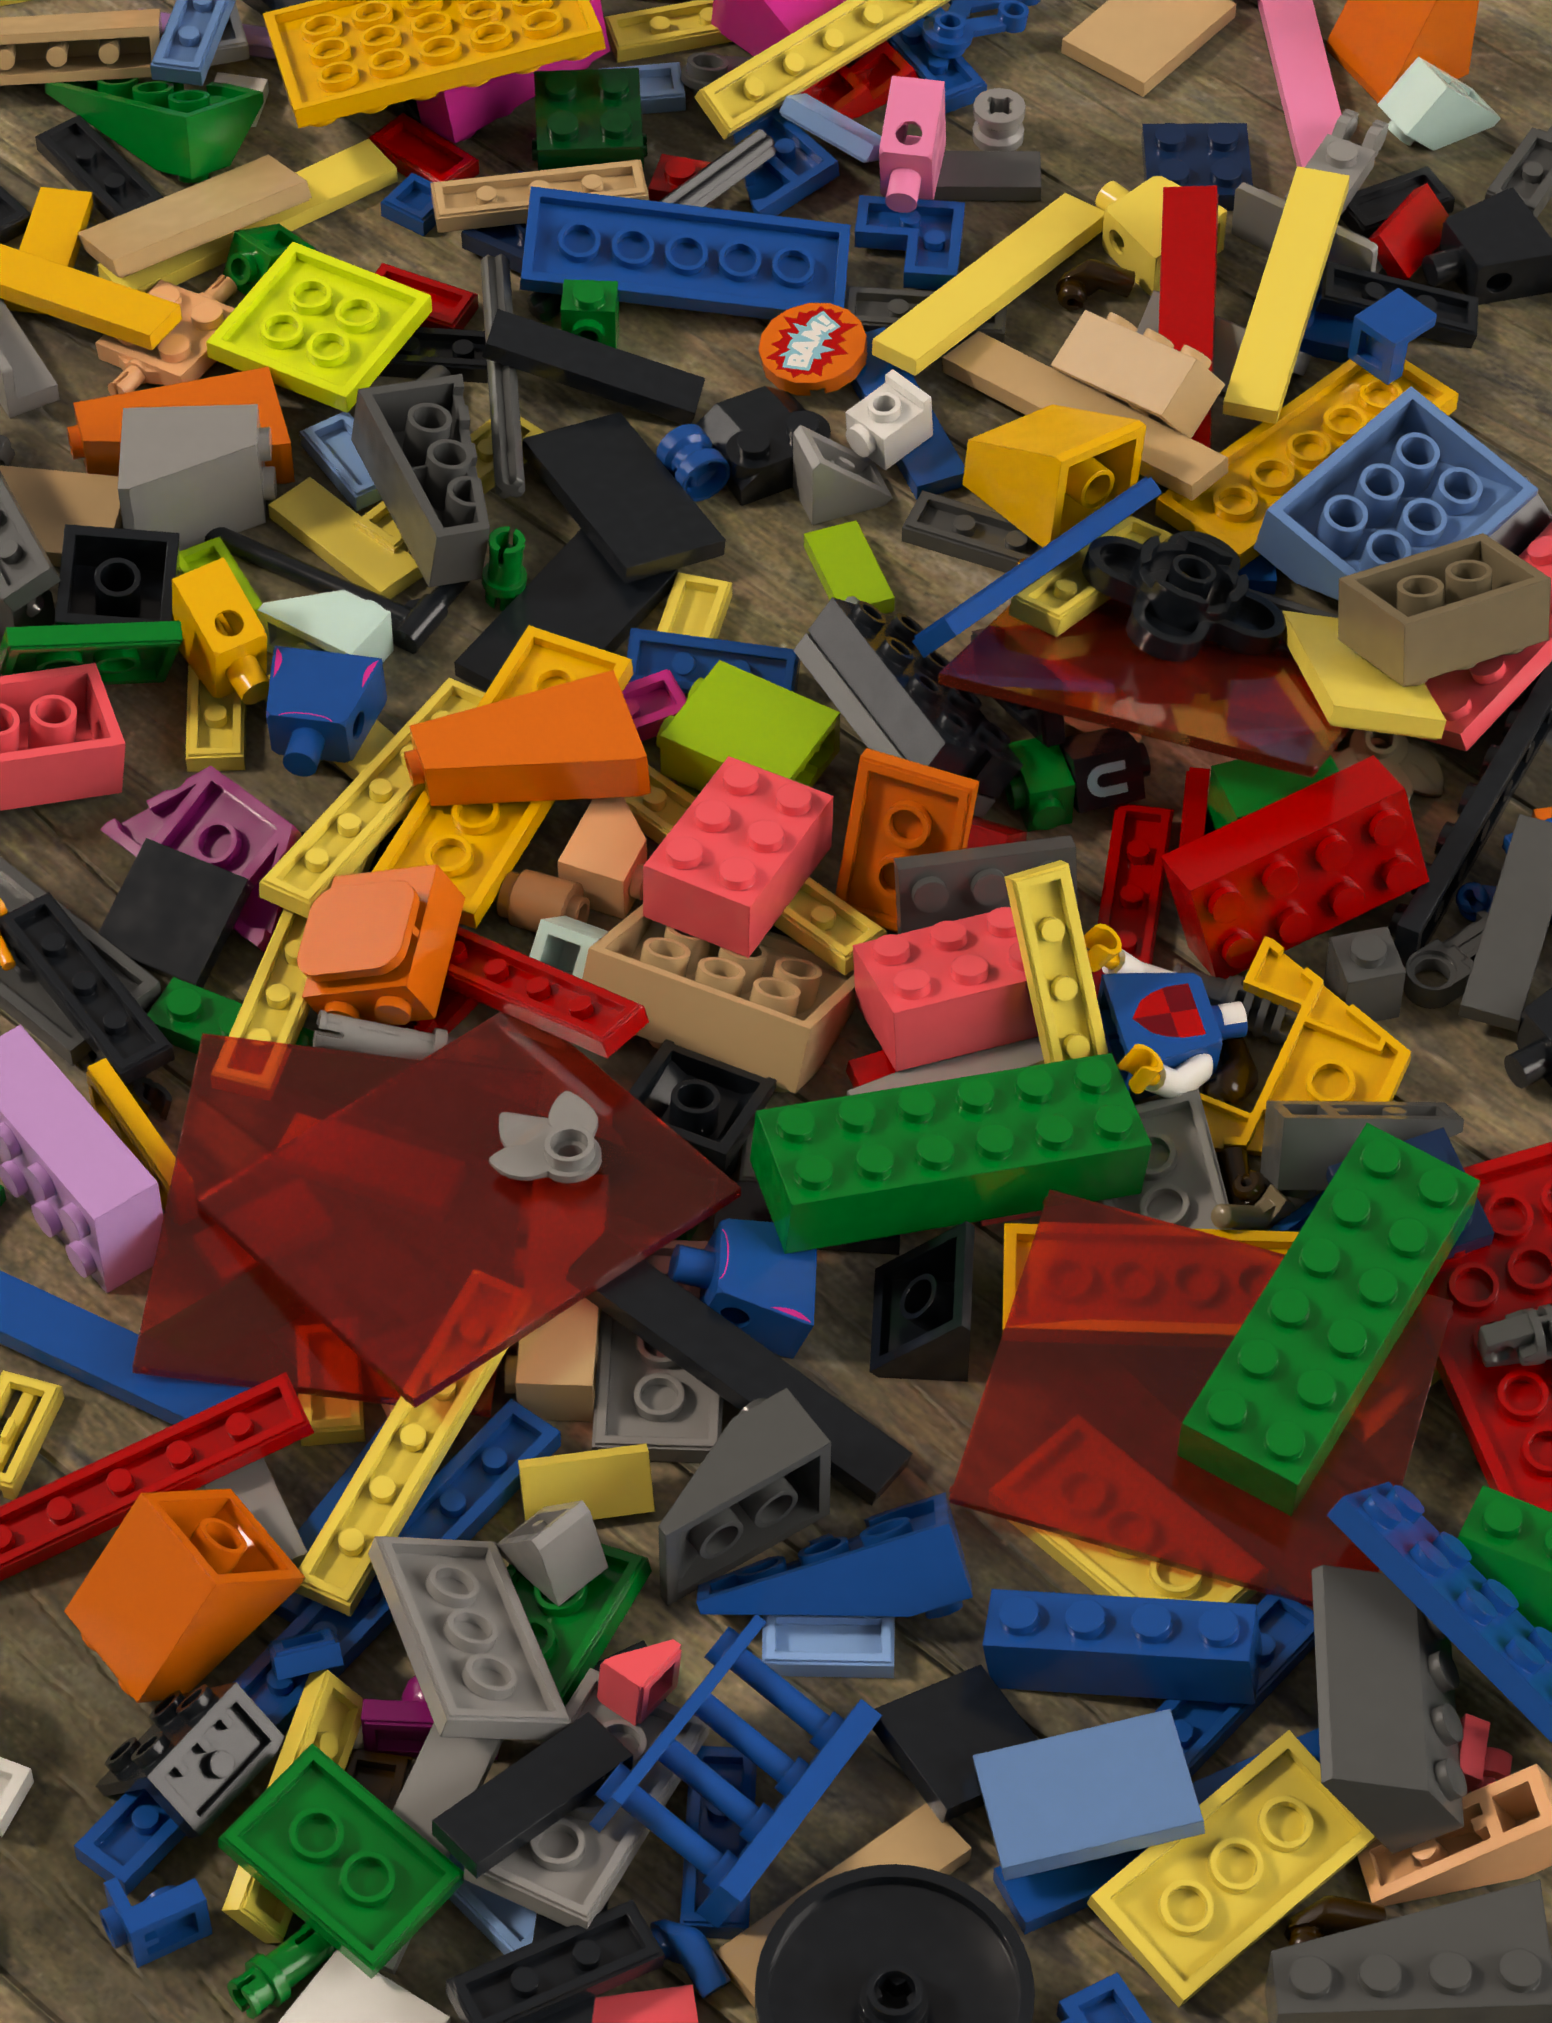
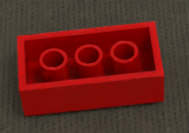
(1296, 867)

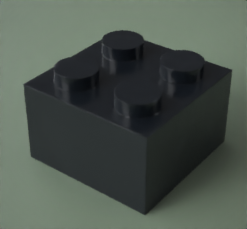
(116, 575)

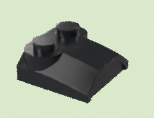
(757, 439)
(703, 1101)

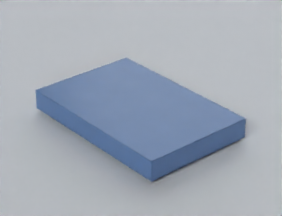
(1088, 1794)

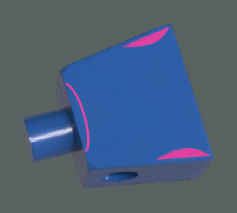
(321, 705)
(753, 1282)

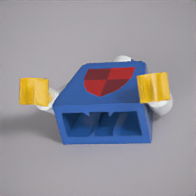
(1158, 1020)

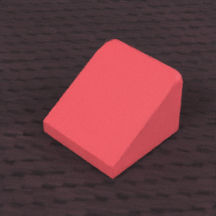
(639, 1680)

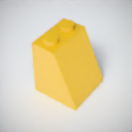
(1054, 467)

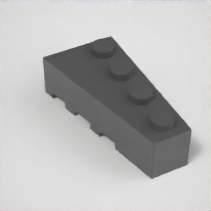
(426, 472)
(1438, 1965)

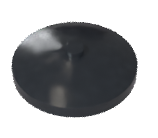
(893, 1951)

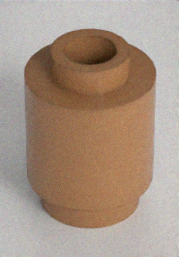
(536, 896)

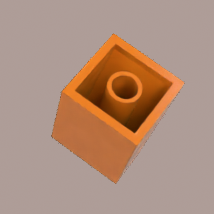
(1384, 37)
(180, 1590)

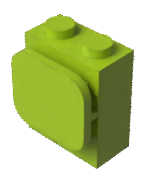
(751, 722)

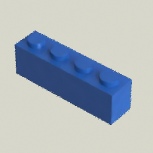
(1123, 1646)

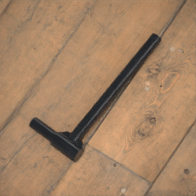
(410, 622)

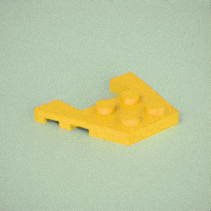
(1328, 1054)

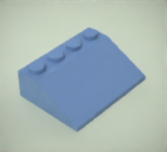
(1390, 494)

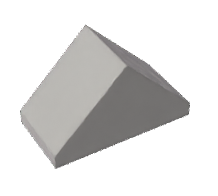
(833, 478)
(556, 1550)

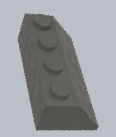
(1386, 1709)

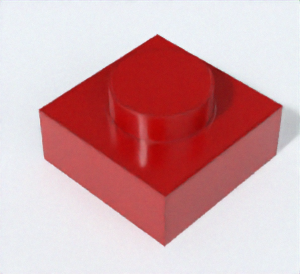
(671, 173)

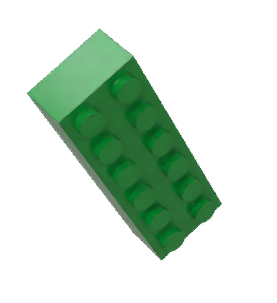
(947, 1152)
(1328, 1319)

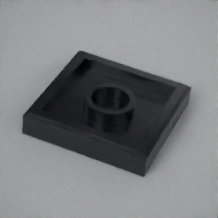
(175, 912)
(939, 1732)

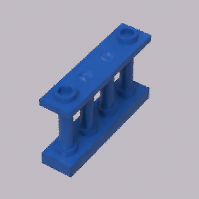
(761, 1826)

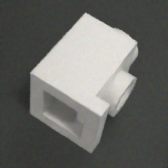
(890, 421)

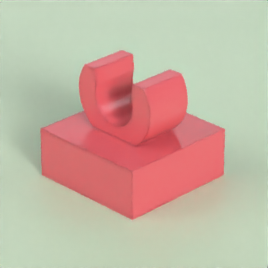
(1478, 1762)

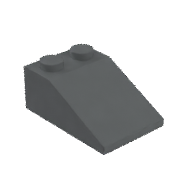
(747, 1495)

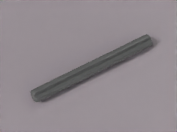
(502, 385)

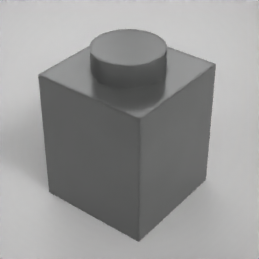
(1366, 972)

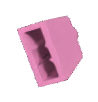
(910, 162)

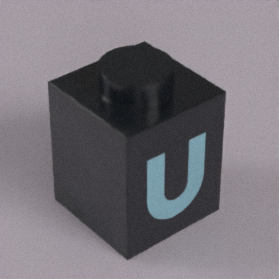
(1106, 768)

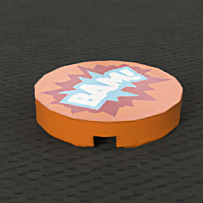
(813, 348)

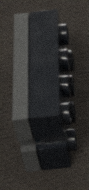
(895, 697)

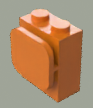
(381, 944)

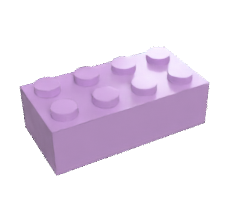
(74, 1168)

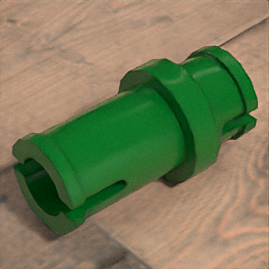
(504, 573)
(272, 1976)

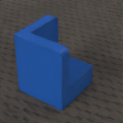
(1383, 334)

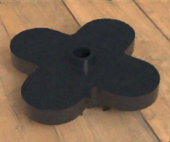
(1183, 595)

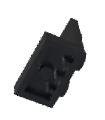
(196, 1754)

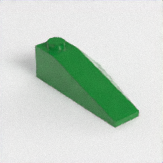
(164, 123)

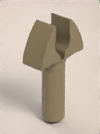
(1259, 1217)

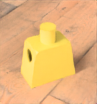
(1135, 228)

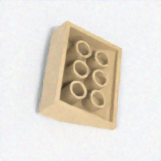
(755, 1013)

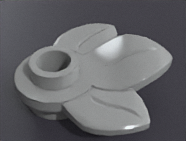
(551, 1146)

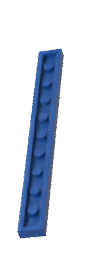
(455, 1507)

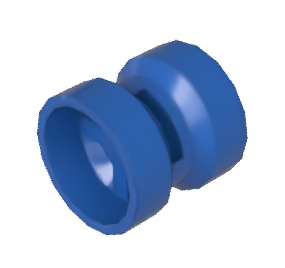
(693, 461)

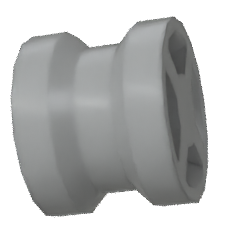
(998, 120)

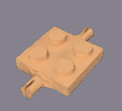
(183, 351)

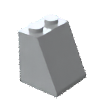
(194, 470)

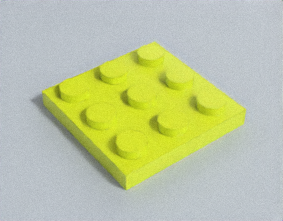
(320, 326)

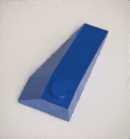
(895, 1568)

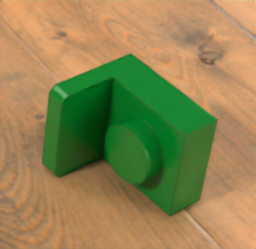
(255, 252)

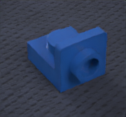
(159, 1924)

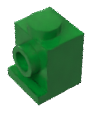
(591, 310)
(1042, 787)

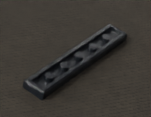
(746, 1370)

